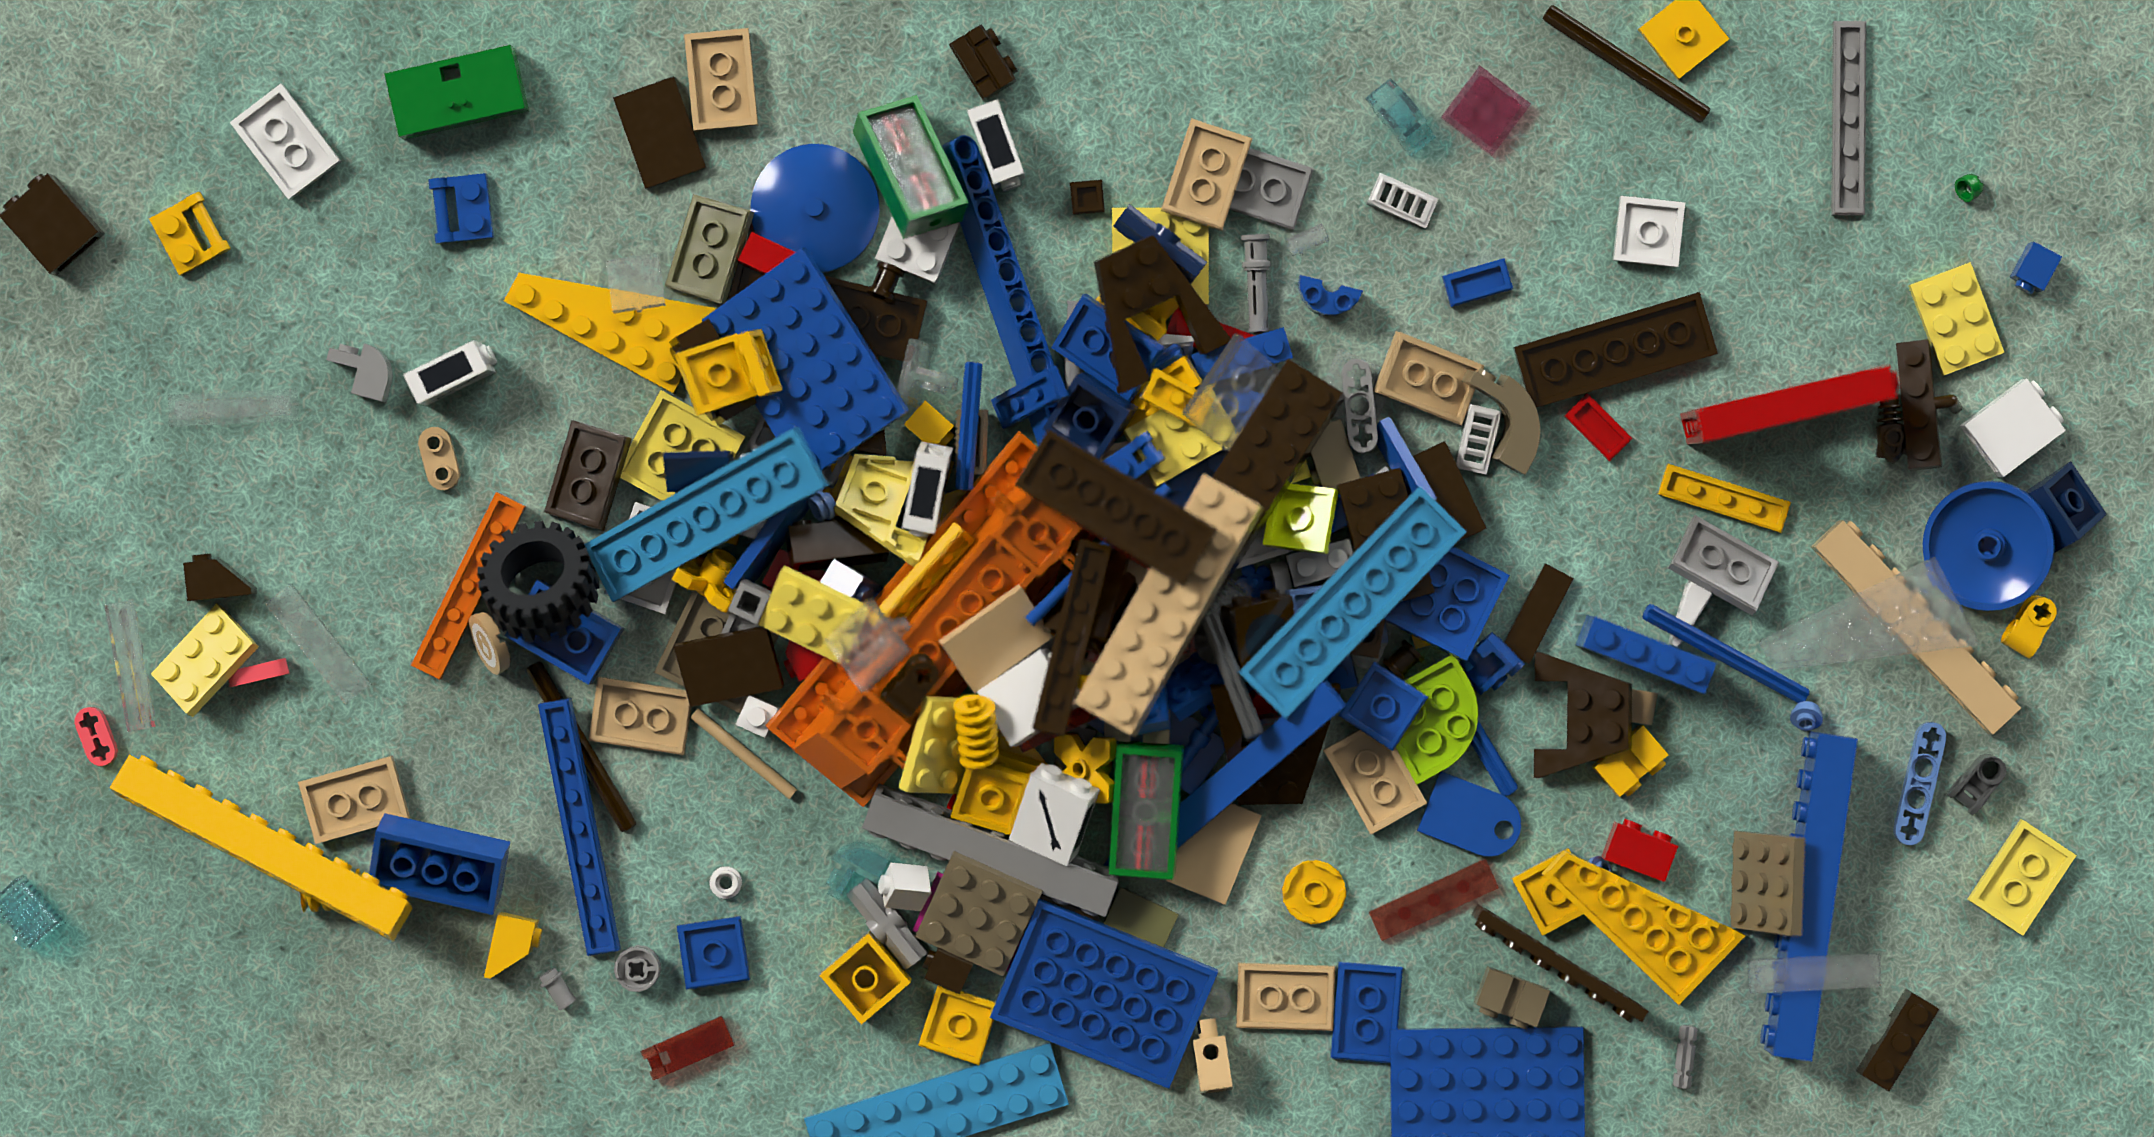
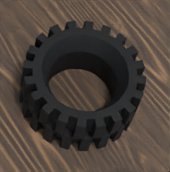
(548, 610)

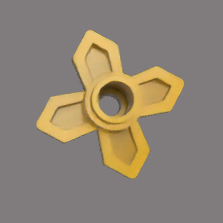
(708, 577)
(1089, 761)

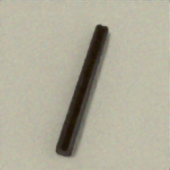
(1626, 63)
(593, 766)

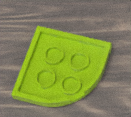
(1444, 722)

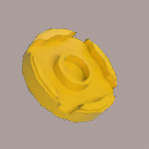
(1306, 883)

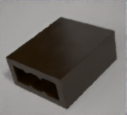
(50, 223)

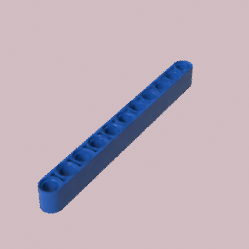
(1000, 258)

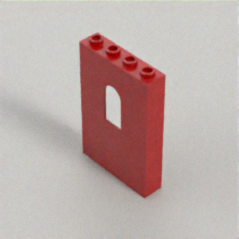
(1790, 404)

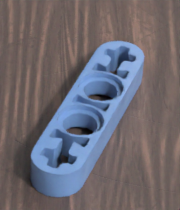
(1915, 782)

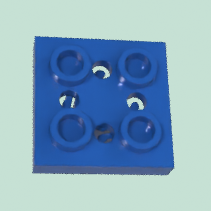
(1190, 687)

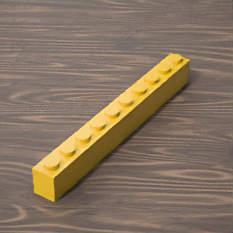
(261, 847)

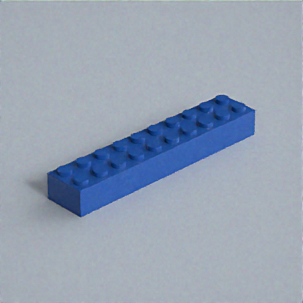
(1822, 823)

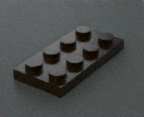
(1366, 507)

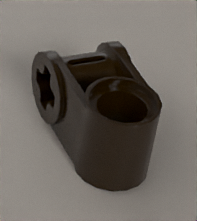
(907, 688)

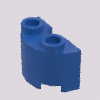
(1326, 302)
(1490, 663)

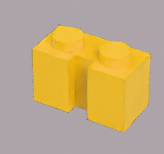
(1625, 768)

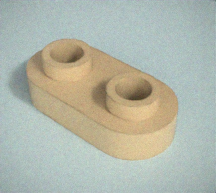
(438, 458)

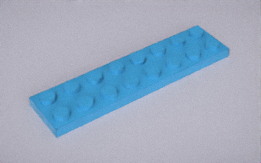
(705, 514)
(1352, 602)
(954, 1102)

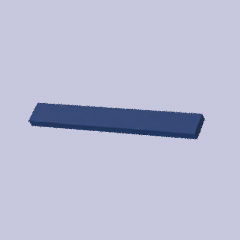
(1257, 760)
(579, 826)

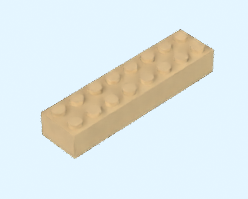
(1166, 615)

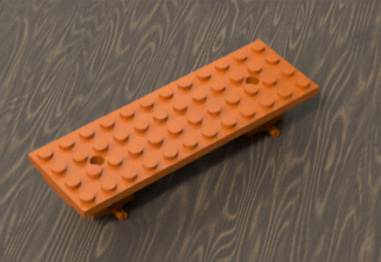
(1017, 542)

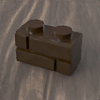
(983, 62)

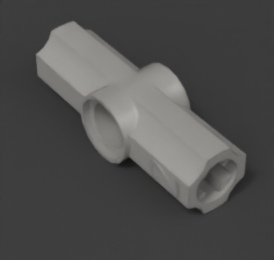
(886, 924)

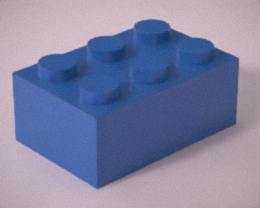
(582, 649)

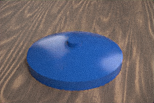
(817, 202)
(1990, 544)

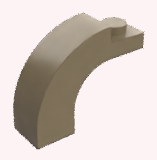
(1521, 420)

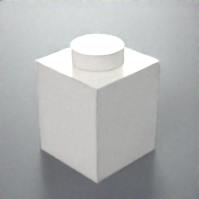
(756, 715)
(905, 886)

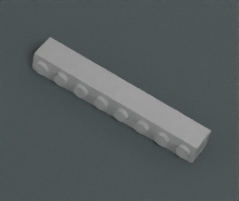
(929, 828)

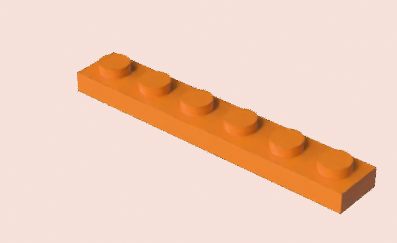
(463, 591)

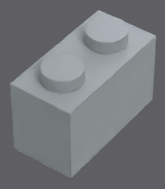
(1311, 567)

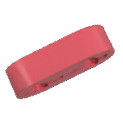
(259, 672)
(88, 739)

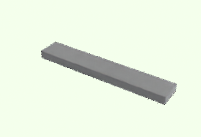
(1848, 117)

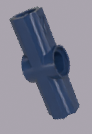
(1137, 226)

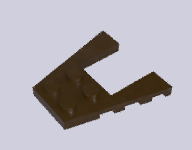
(1136, 281)
(1286, 781)

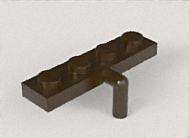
(1921, 405)

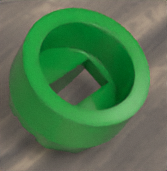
(1964, 192)

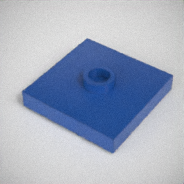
(1383, 706)
(713, 952)

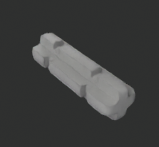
(1685, 1056)

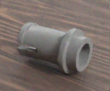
(557, 988)

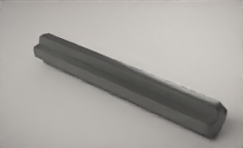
(1232, 679)

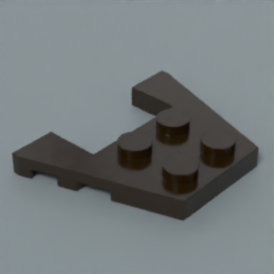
(1596, 715)

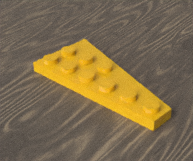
(1656, 933)

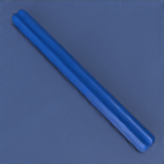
(1725, 653)

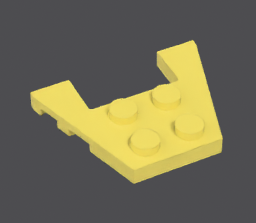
(874, 499)

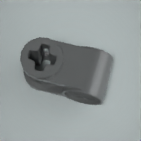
(1977, 784)

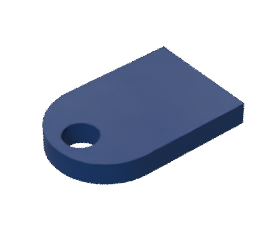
(1468, 815)

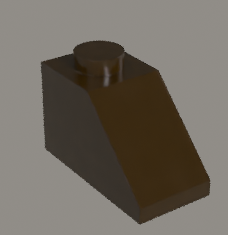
(213, 579)

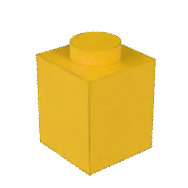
(930, 425)

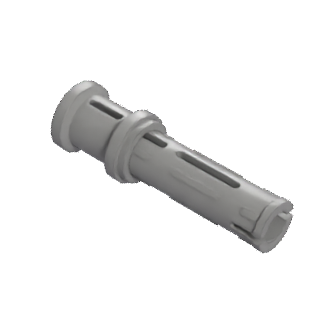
(1256, 265)

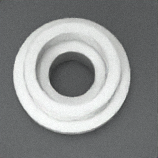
(716, 887)

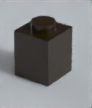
(947, 970)

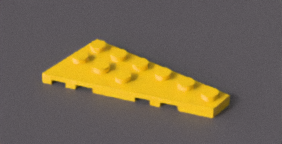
(628, 338)

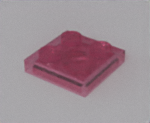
(1485, 110)

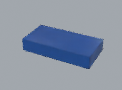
(1477, 282)

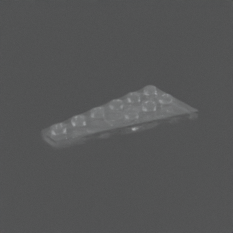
(1893, 618)

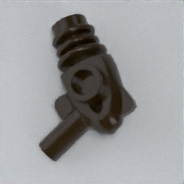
(1890, 434)

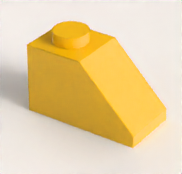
(511, 941)

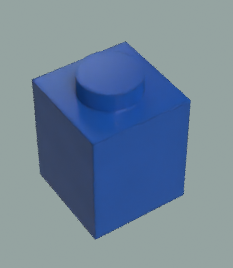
(2035, 268)

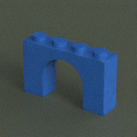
(1646, 654)

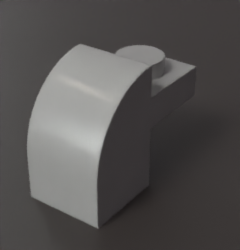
(373, 370)
(746, 607)

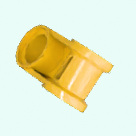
(2026, 629)

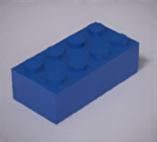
(439, 863)

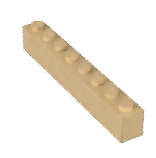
(1953, 668)

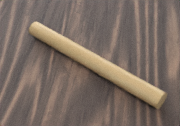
(743, 753)

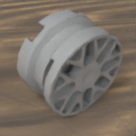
(637, 968)

